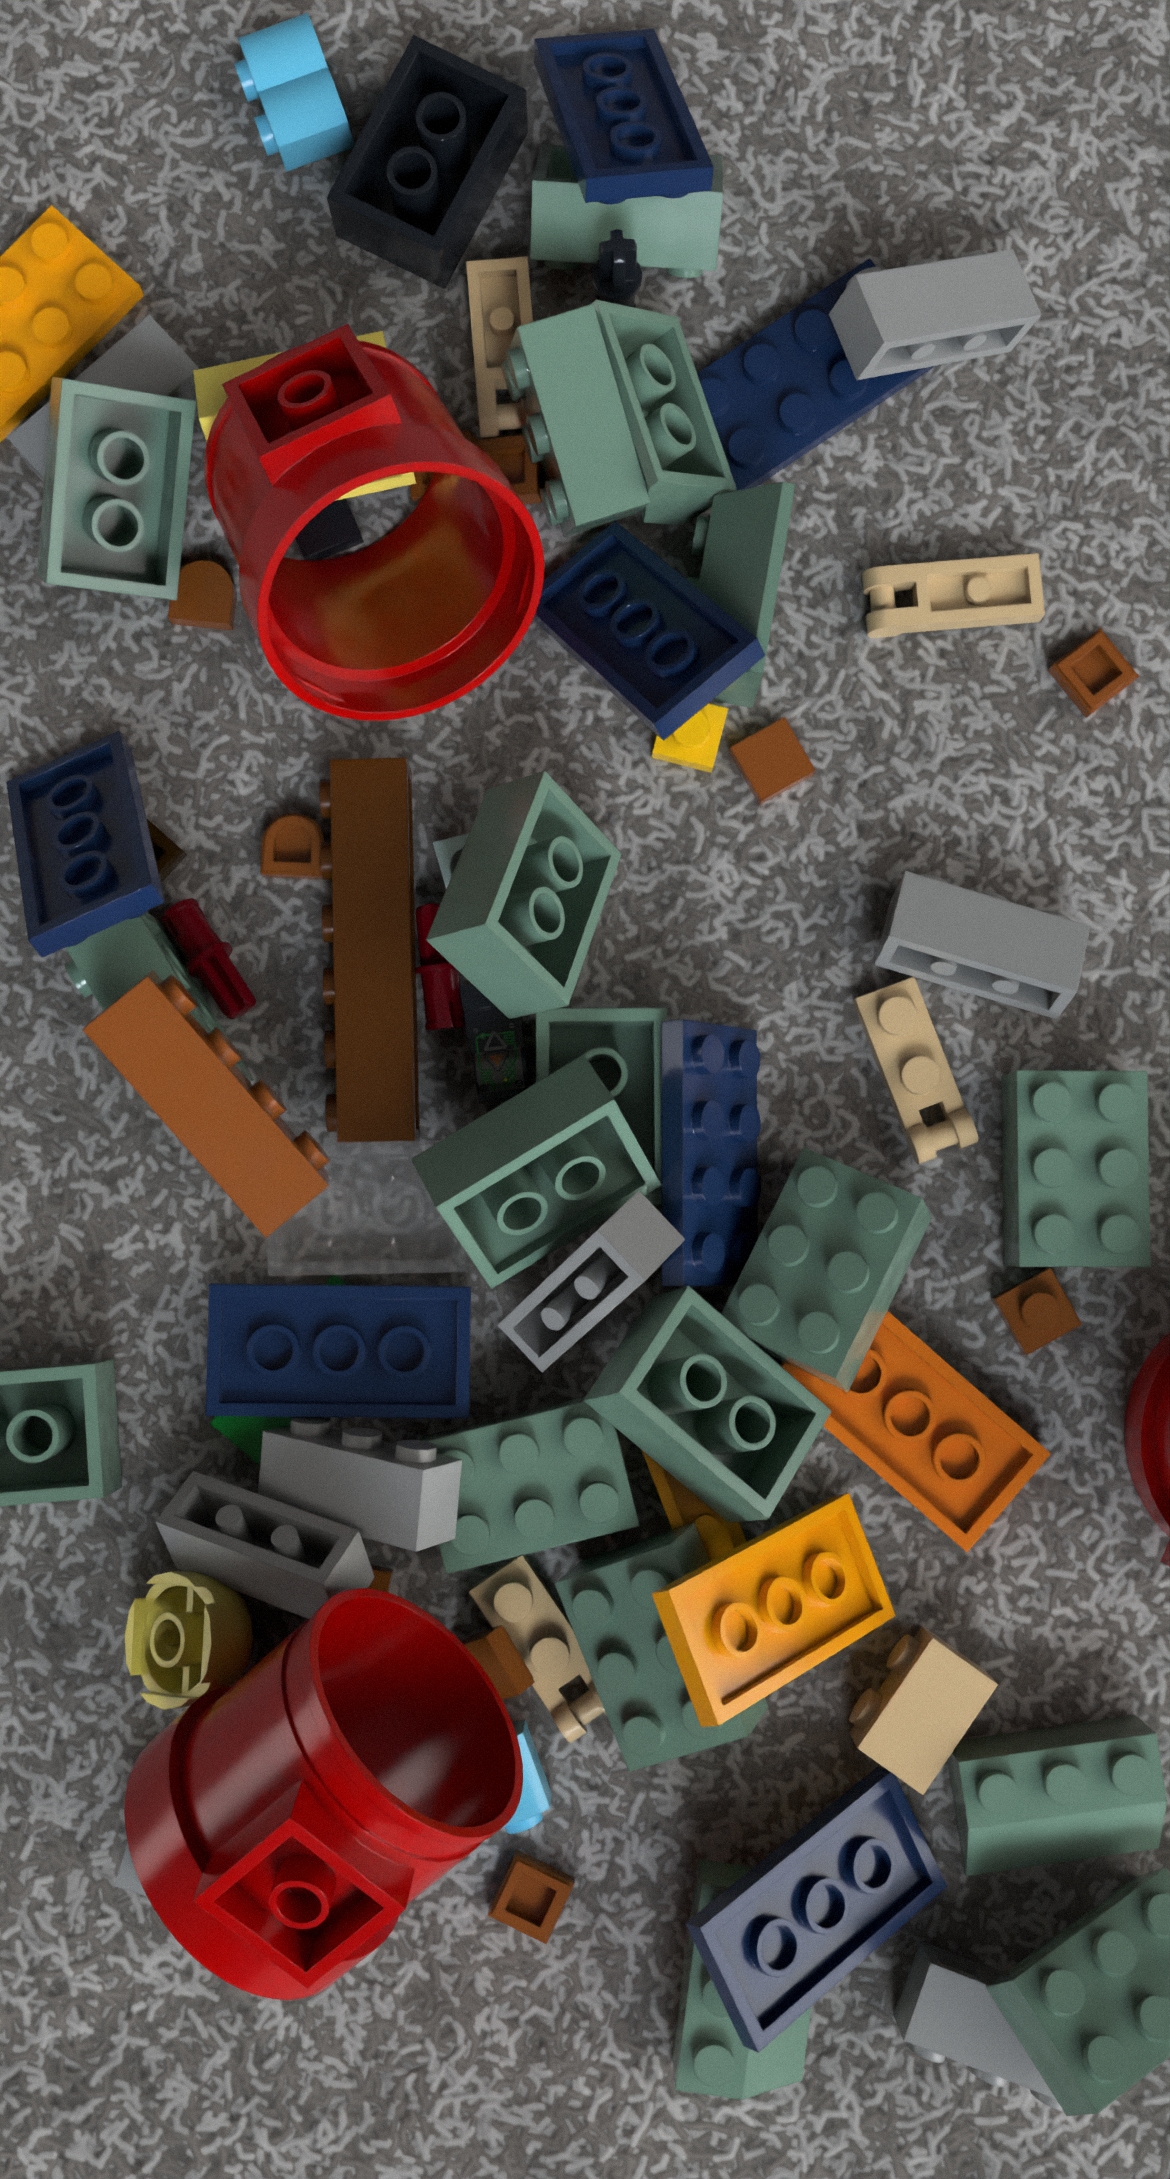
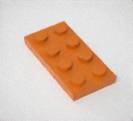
(929, 1433)

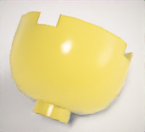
(187, 1638)

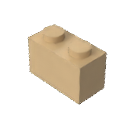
(920, 1708)

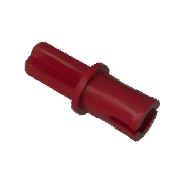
(208, 957)
(438, 978)

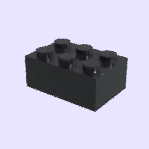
(429, 162)

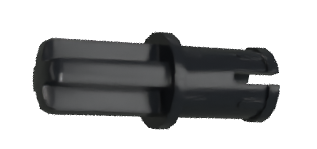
(617, 272)

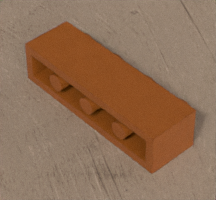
(209, 1102)

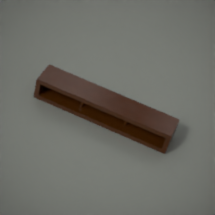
(372, 950)

